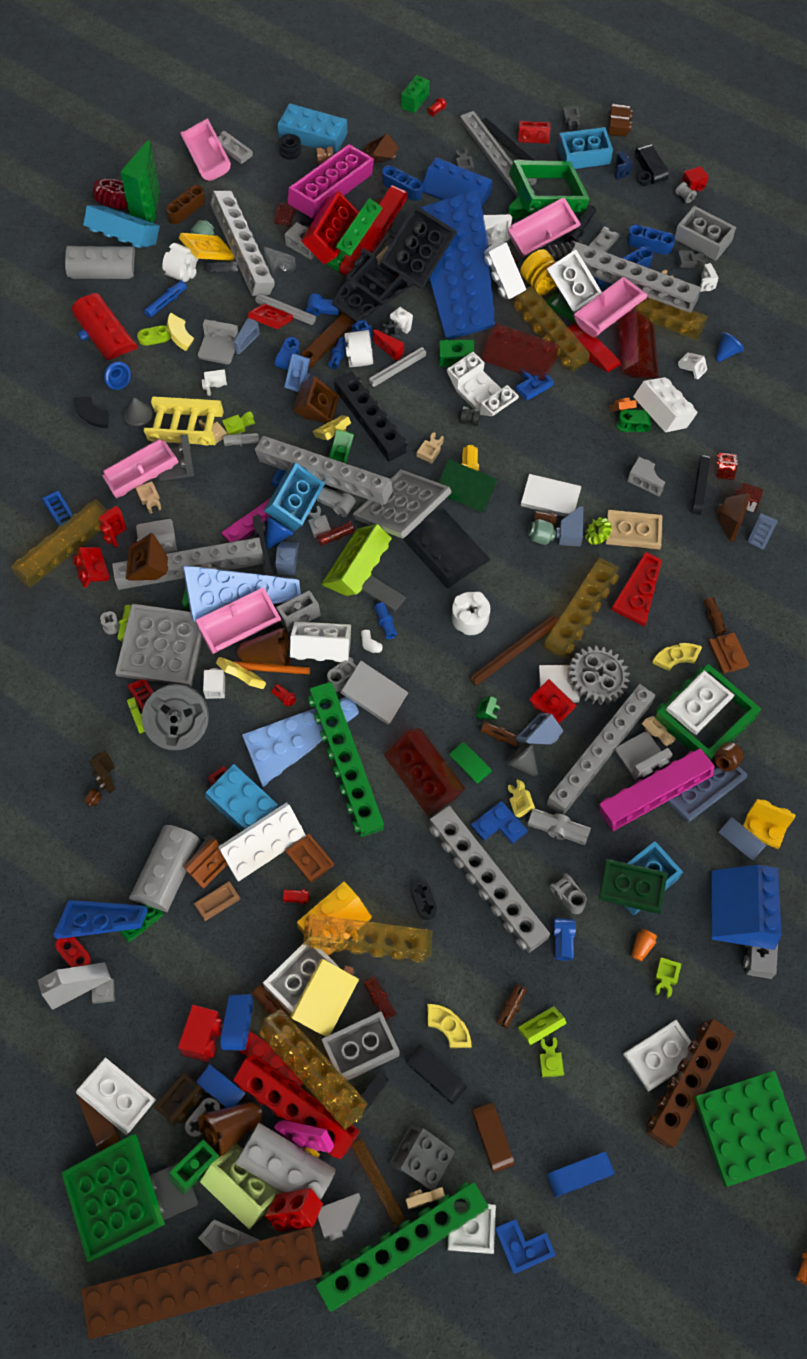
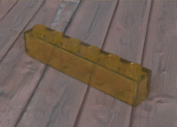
(59, 545)

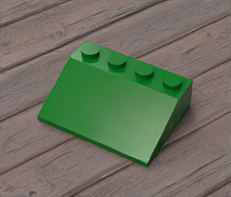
(141, 184)

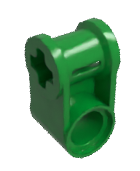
(635, 419)

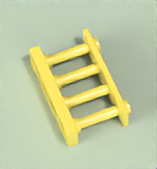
(179, 407)

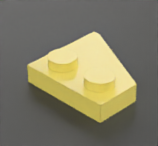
(329, 429)

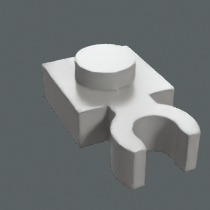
(318, 523)

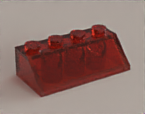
(637, 346)
(520, 351)
(424, 771)

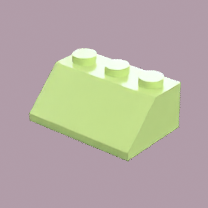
(239, 1189)

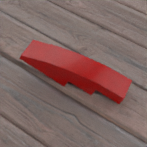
(599, 353)

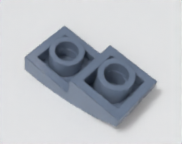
(742, 838)

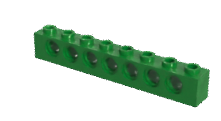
(327, 695)
(475, 1206)

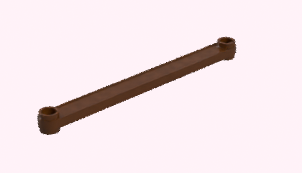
(328, 339)

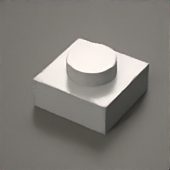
(104, 992)

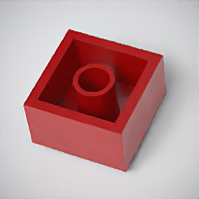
(200, 1034)

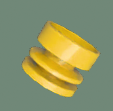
(536, 274)

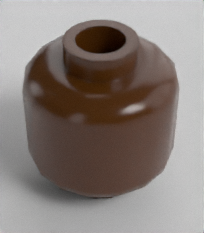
(728, 756)

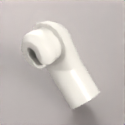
(370, 644)

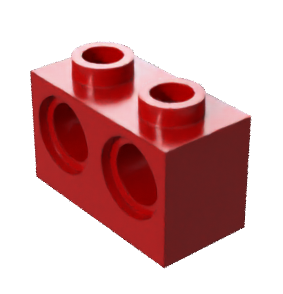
(294, 1210)

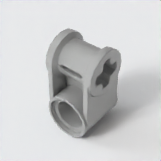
(342, 672)
(566, 891)

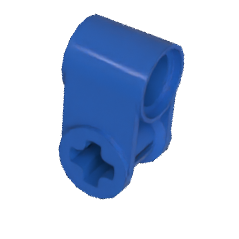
(284, 356)

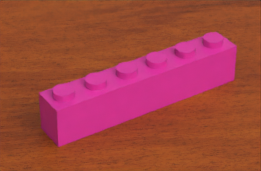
(656, 789)

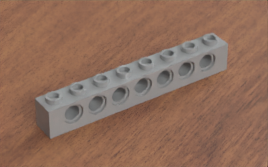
(241, 243)
(653, 283)
(331, 472)
(222, 556)
(600, 750)
(448, 820)

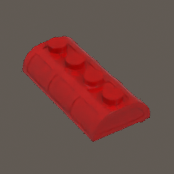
(102, 326)

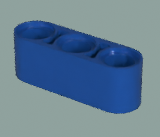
(402, 180)
(657, 240)
(237, 1022)
(580, 1174)

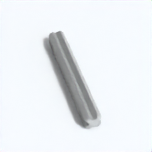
(297, 313)
(397, 366)

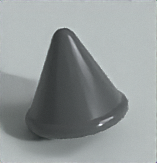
(137, 413)
(524, 760)

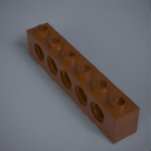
(720, 1039)

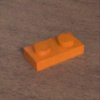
(623, 404)

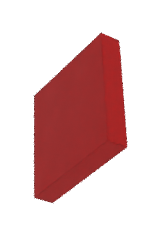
(270, 316)

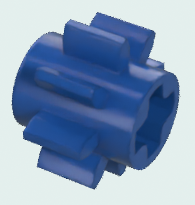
(361, 326)

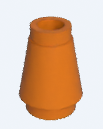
(643, 944)

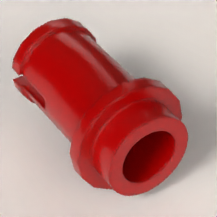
(439, 104)
(286, 697)
(296, 896)

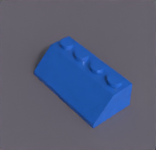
(448, 180)

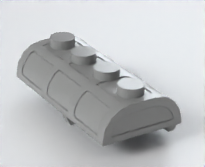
(100, 262)
(164, 868)
(284, 1163)

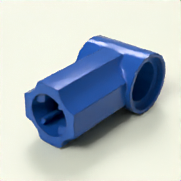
(318, 305)
(564, 938)

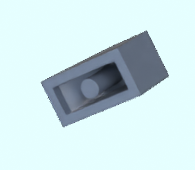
(571, 529)
(287, 558)
(542, 730)

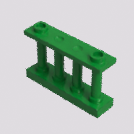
(355, 233)

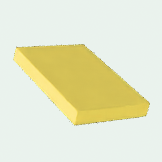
(324, 998)

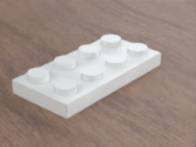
(262, 841)

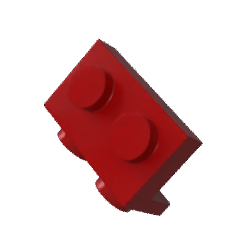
(112, 525)
(90, 565)
(552, 701)

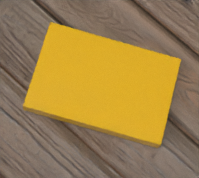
(206, 246)

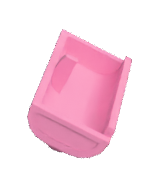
(206, 150)
(543, 227)
(609, 307)
(139, 468)
(237, 620)

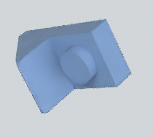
(297, 372)

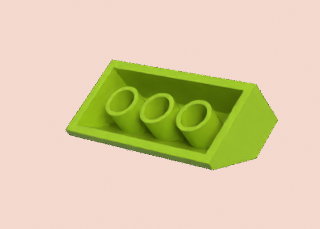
(357, 560)

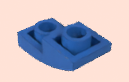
(220, 1087)

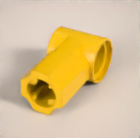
(470, 457)

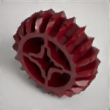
(110, 193)

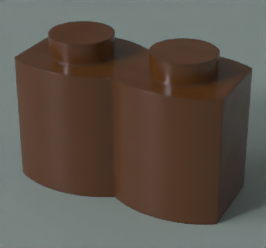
(619, 120)

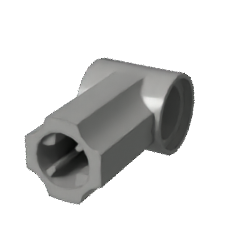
(339, 502)

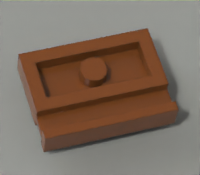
(728, 653)
(309, 858)
(206, 863)

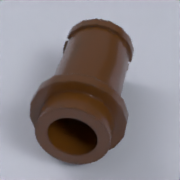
(546, 517)

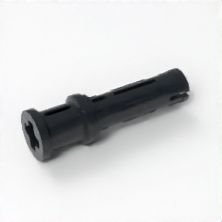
(584, 220)

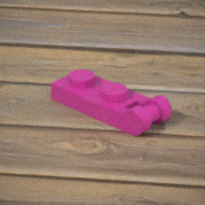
(305, 1135)

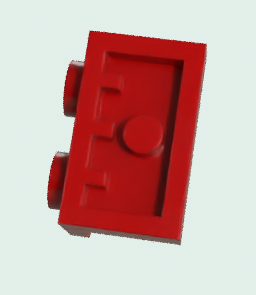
(534, 132)

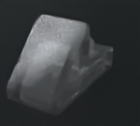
(278, 259)

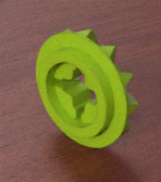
(604, 531)

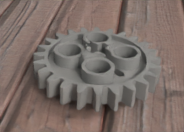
(598, 675)

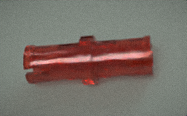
(335, 533)
(380, 998)

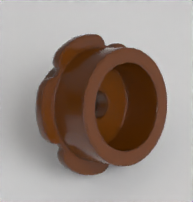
(93, 798)

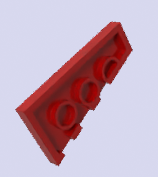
(638, 592)

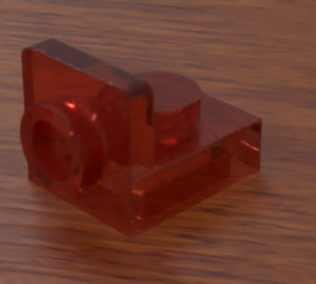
(284, 214)
(727, 466)

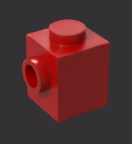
(695, 178)

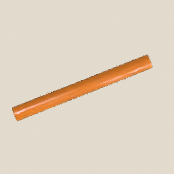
(274, 668)

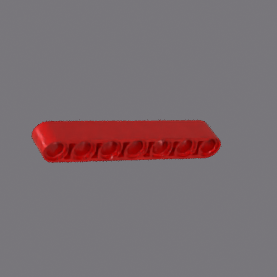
(391, 205)

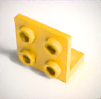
(768, 822)

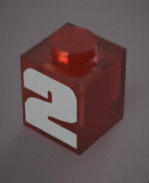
(755, 492)

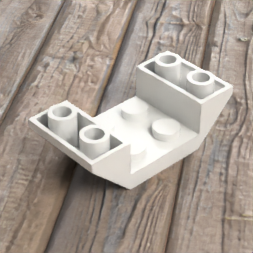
(478, 387)

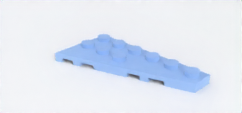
(216, 588)
(288, 740)

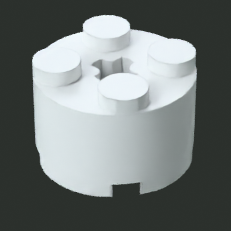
(179, 263)
(359, 348)
(470, 613)

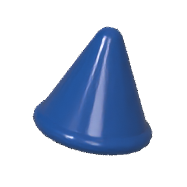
(728, 347)
(117, 375)
(276, 533)

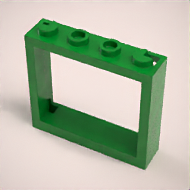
(524, 169)
(687, 738)

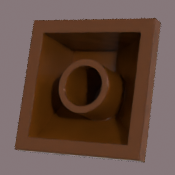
(381, 149)
(732, 514)
(146, 560)

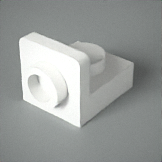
(709, 278)
(403, 319)
(693, 363)
(213, 379)

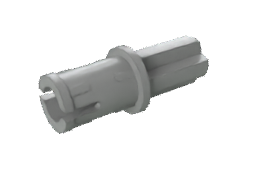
(239, 439)

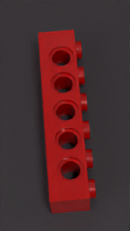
(291, 1093)

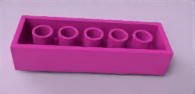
(339, 172)

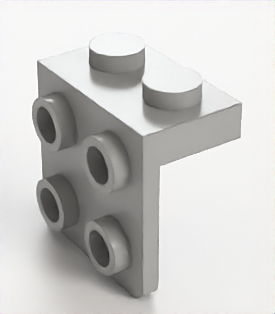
(218, 342)
(163, 532)
(642, 756)

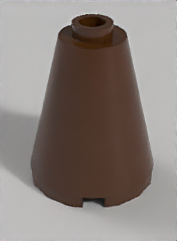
(267, 649)
(229, 1125)

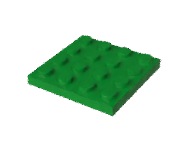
(749, 1128)
(112, 1198)

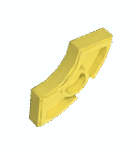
(178, 333)
(677, 654)
(240, 672)
(450, 1025)

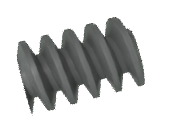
(560, 251)

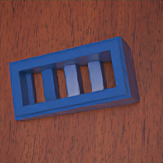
(56, 496)

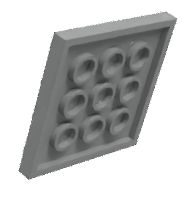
(407, 506)
(160, 646)

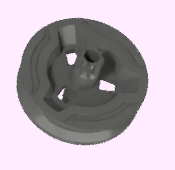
(158, 723)

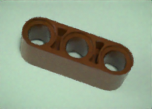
(185, 204)
(102, 1130)
(494, 1139)

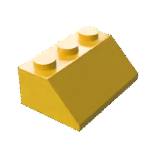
(339, 904)

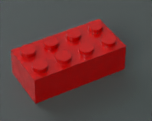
(329, 227)

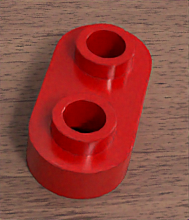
(74, 953)

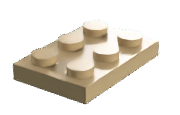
(635, 529)

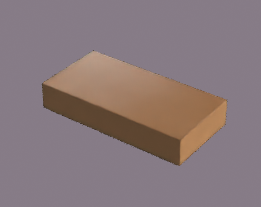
(217, 901)

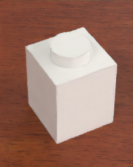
(214, 683)

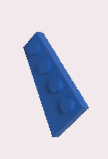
(91, 918)

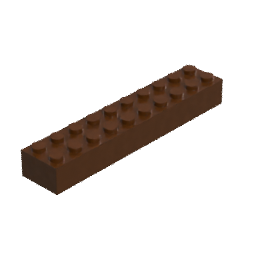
(201, 1282)

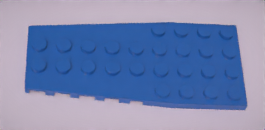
(462, 276)

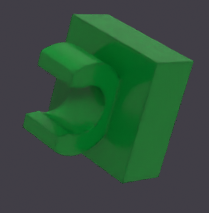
(486, 708)

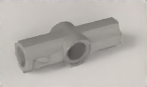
(559, 826)

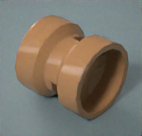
(324, 154)

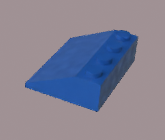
(746, 906)

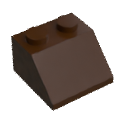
(316, 401)

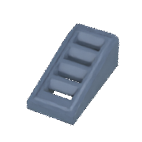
(246, 335)
(762, 532)

